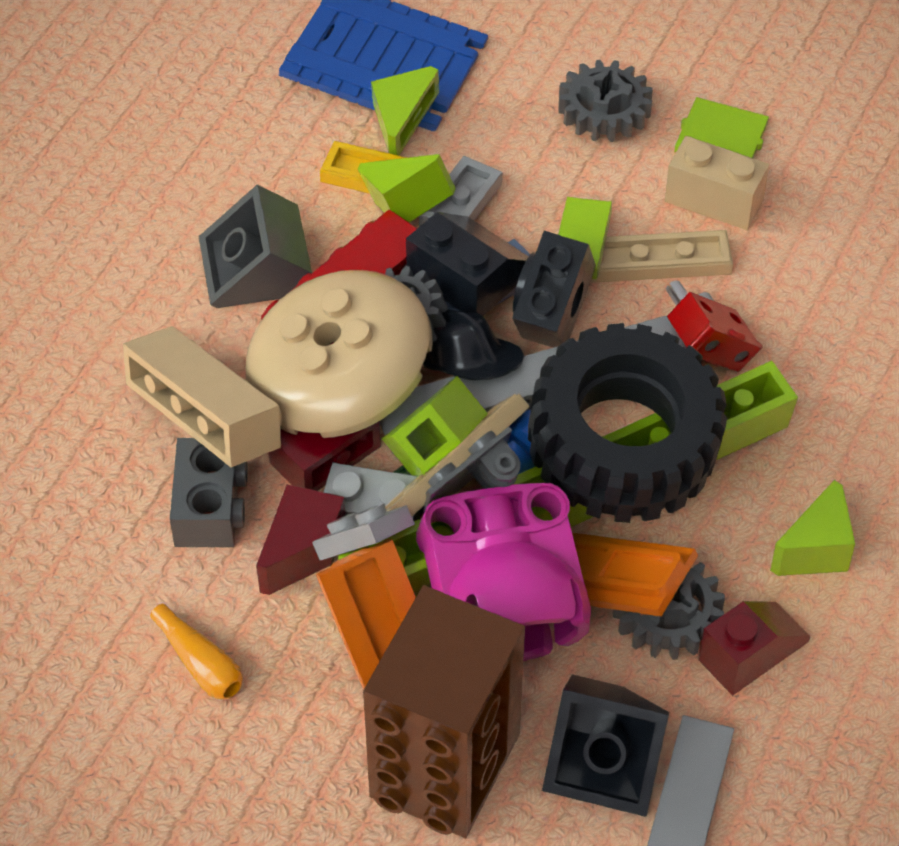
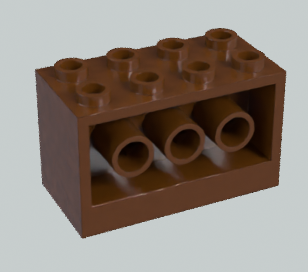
(443, 711)

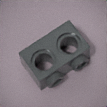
(202, 492)

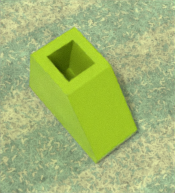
(435, 427)

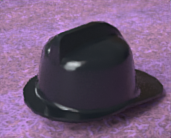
(470, 349)

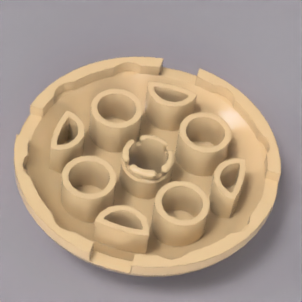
(358, 379)

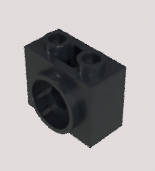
(552, 289)

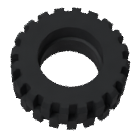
(638, 369)

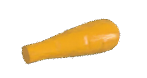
(203, 659)

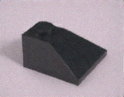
(605, 746)

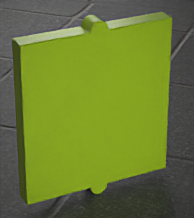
(724, 127)

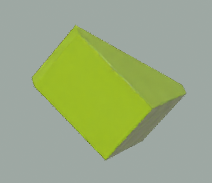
(402, 104)
(407, 184)
(819, 538)

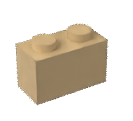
(716, 182)

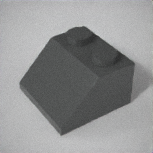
(254, 250)

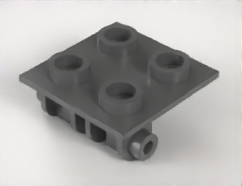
(490, 463)

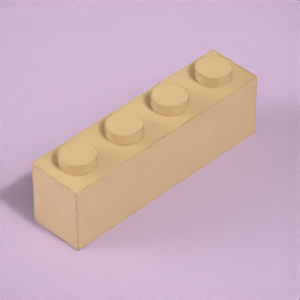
(202, 396)

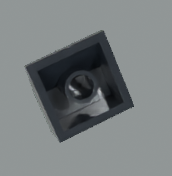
(465, 260)

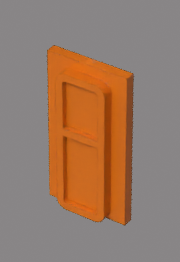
(631, 572)
(368, 602)

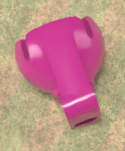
(510, 560)

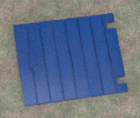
(378, 42)

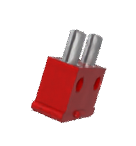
(711, 328)

